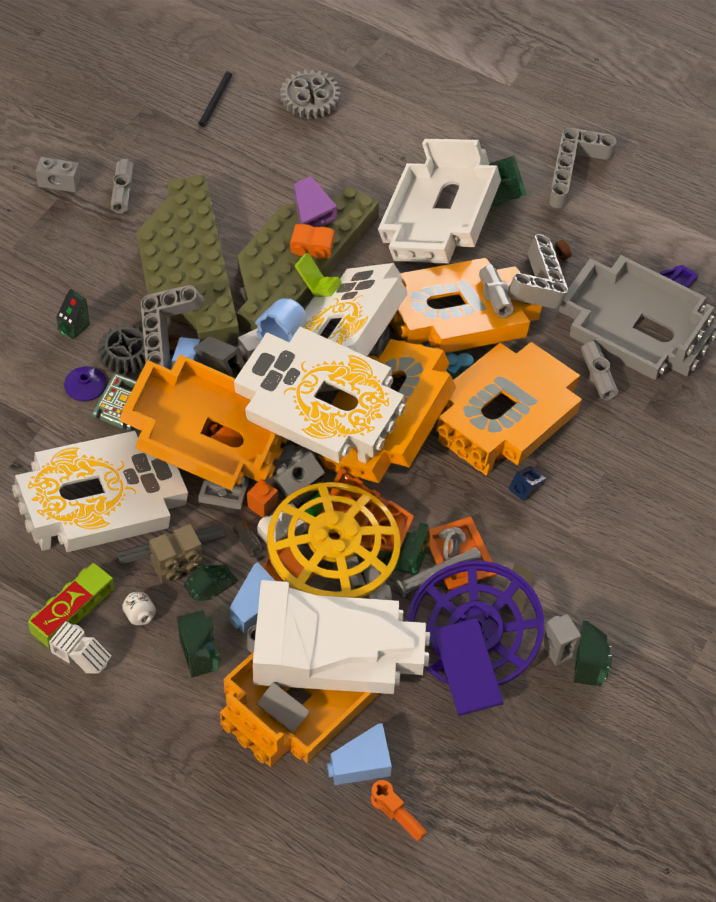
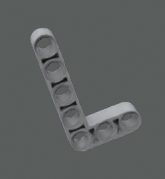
(577, 143)
(548, 284)
(159, 315)

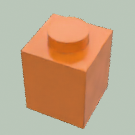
(262, 498)

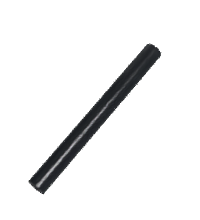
(214, 100)

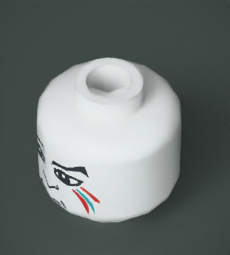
(139, 608)

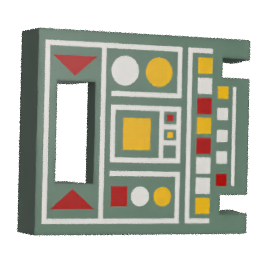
(114, 400)

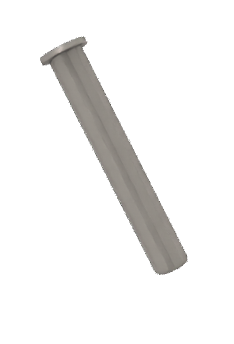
(417, 580)

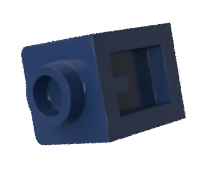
(525, 482)

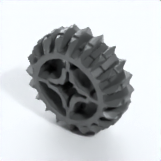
(122, 349)

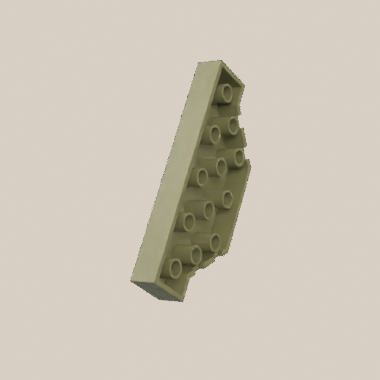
(182, 249)
(269, 266)

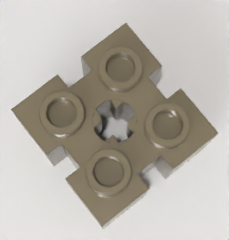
(176, 553)

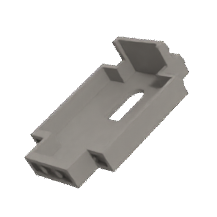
(613, 299)

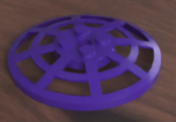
(487, 615)

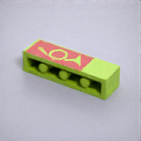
(71, 603)

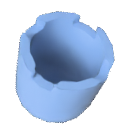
(282, 319)

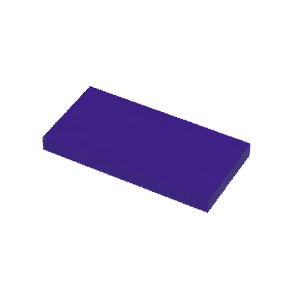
(468, 667)

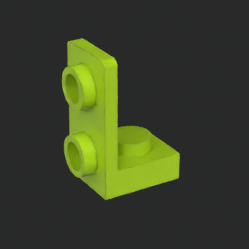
(317, 283)

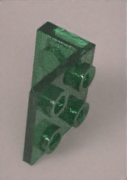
(411, 552)

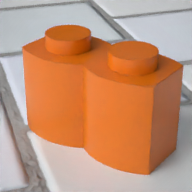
(312, 240)

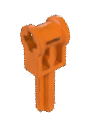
(394, 809)

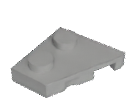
(220, 496)

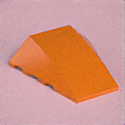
(401, 516)

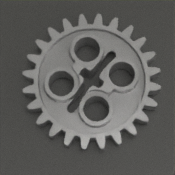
(323, 91)

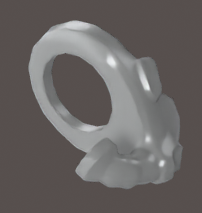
(456, 536)

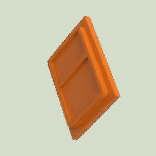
(472, 540)

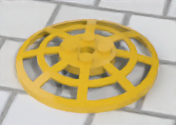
(330, 549)

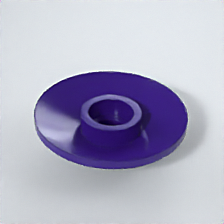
(83, 389)

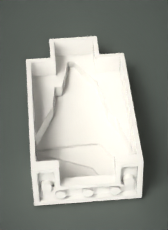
(334, 642)

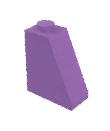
(313, 204)

